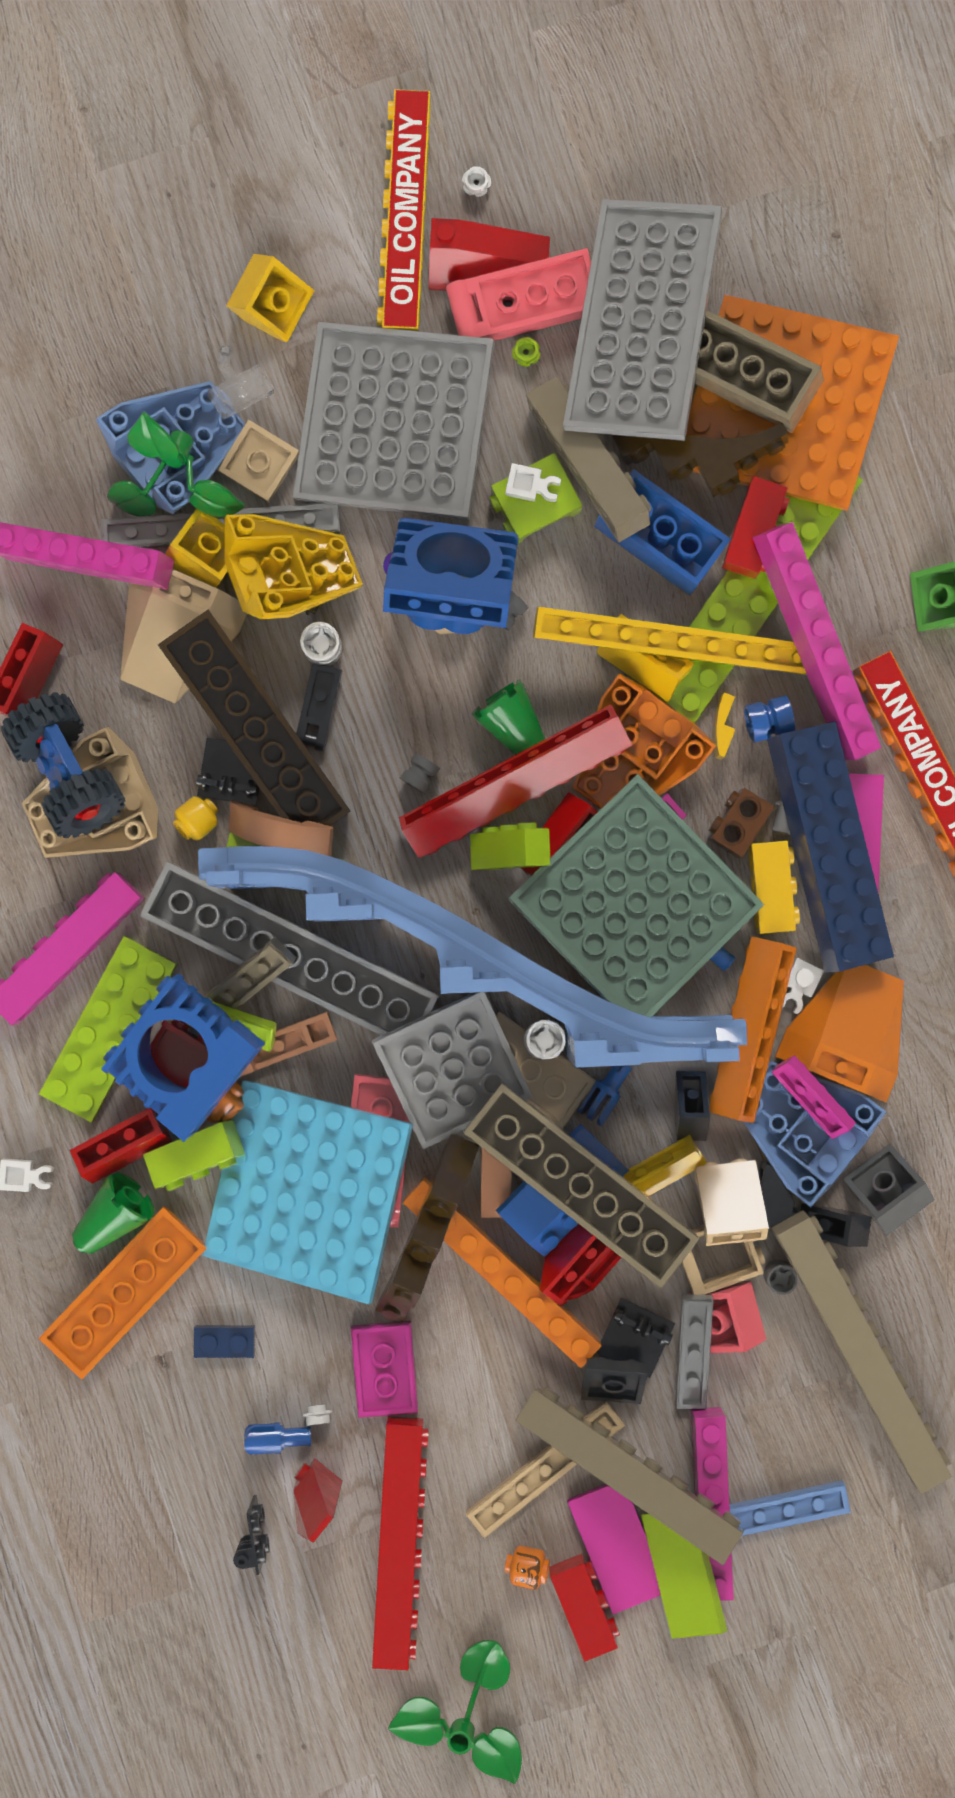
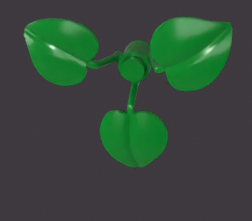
(153, 441)
(494, 1754)

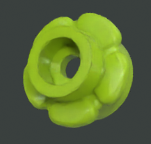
(526, 344)

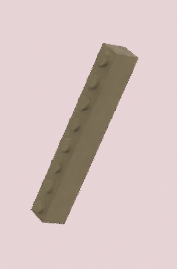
(630, 1475)

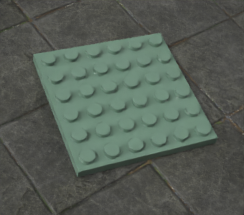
(636, 901)

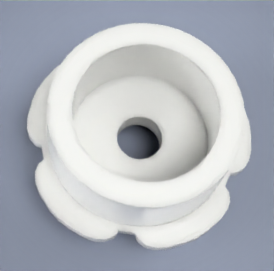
(473, 174)
(317, 1415)

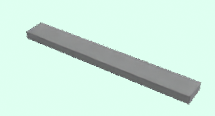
(162, 529)

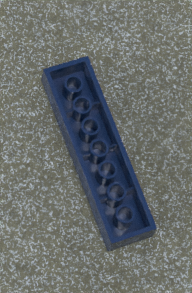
(830, 847)

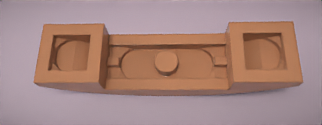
(277, 831)
(295, 1040)

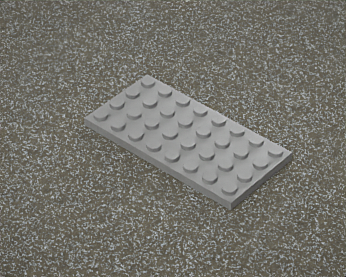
(643, 319)

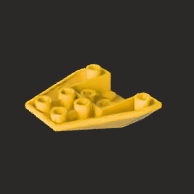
(285, 565)

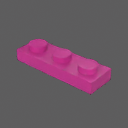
(813, 1097)

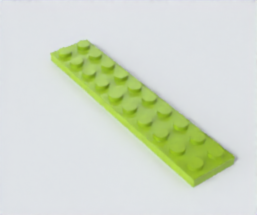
(744, 605)

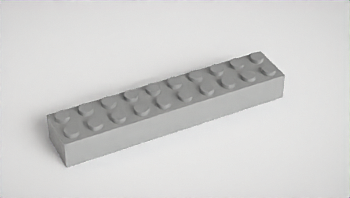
(319, 973)

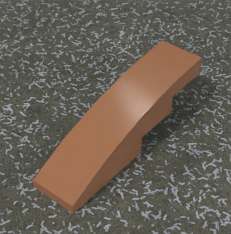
(494, 1184)

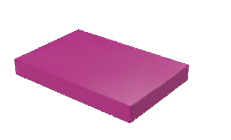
(384, 1369)

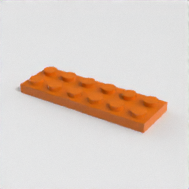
(123, 1292)

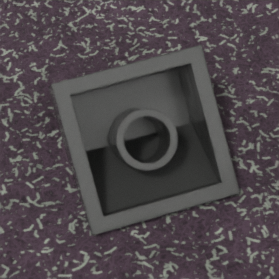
(889, 1189)

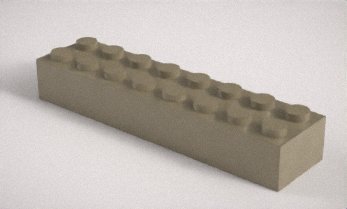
(582, 1185)

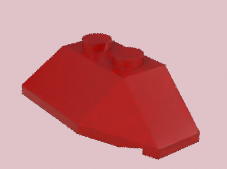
(576, 1266)

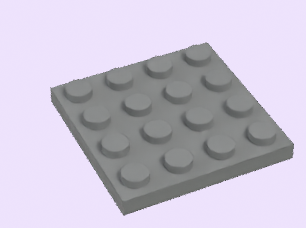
(449, 1066)

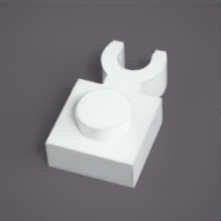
(526, 482)
(802, 982)
(20, 1175)

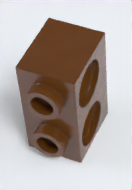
(746, 826)

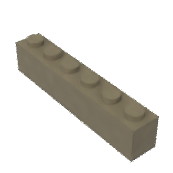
(590, 463)

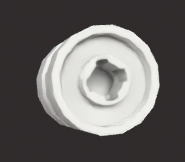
(321, 644)
(544, 1040)

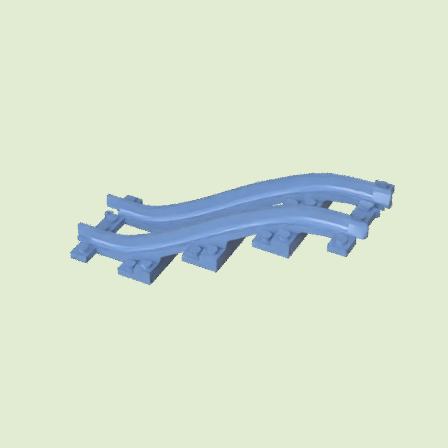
(475, 961)

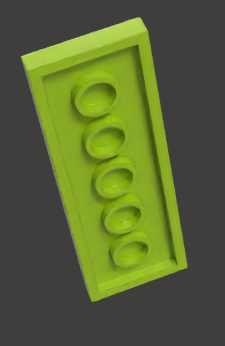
(123, 989)

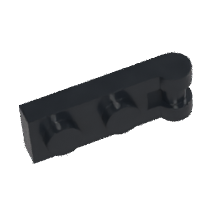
(319, 705)

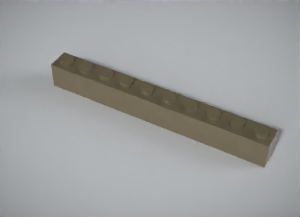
(862, 1352)

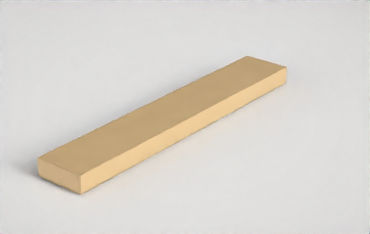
(532, 1478)

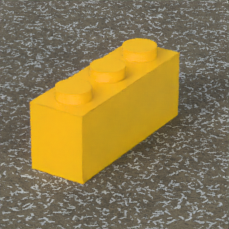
(773, 886)

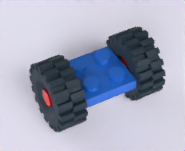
(44, 734)

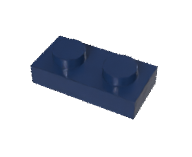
(224, 1341)

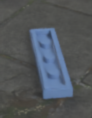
(792, 1507)

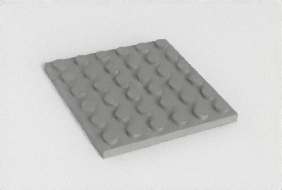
(394, 420)

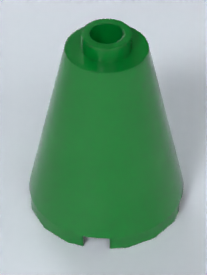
(511, 718)
(112, 1213)

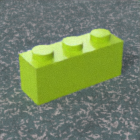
(510, 847)
(194, 1157)

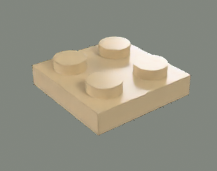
(258, 461)

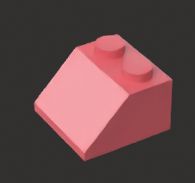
(735, 1319)

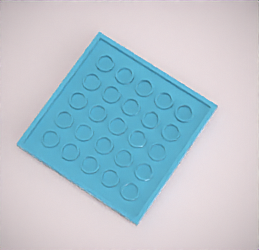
(309, 1192)

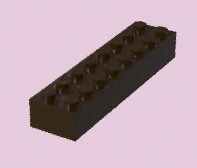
(252, 723)

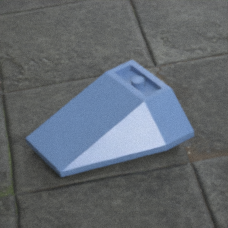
(182, 410)
(798, 1145)

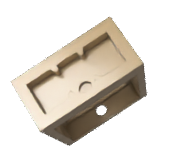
(727, 1278)

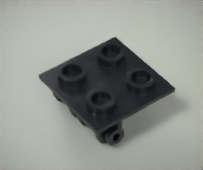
(224, 775)
(636, 1335)
(254, 1546)

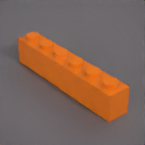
(760, 1005)

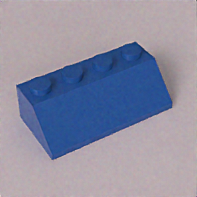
(676, 541)
(538, 1218)

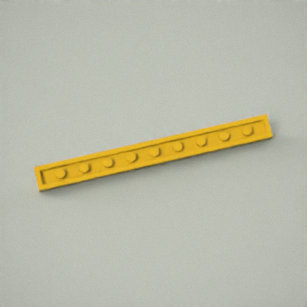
(666, 640)

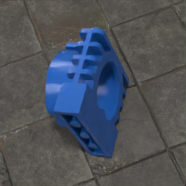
(426, 578)
(229, 1053)

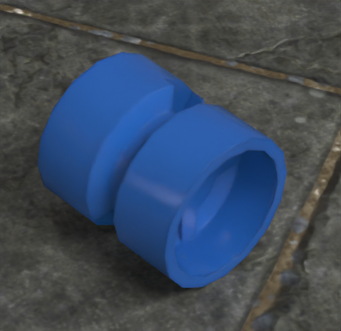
(769, 719)

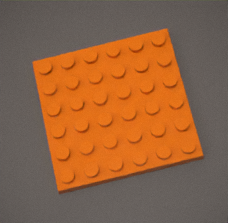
(835, 429)

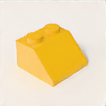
(270, 297)
(200, 549)

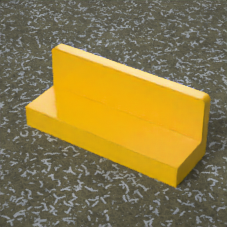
(655, 672)
(666, 1166)

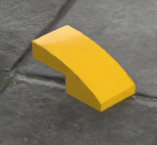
(722, 733)

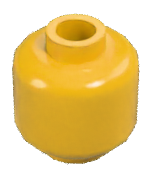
(195, 818)

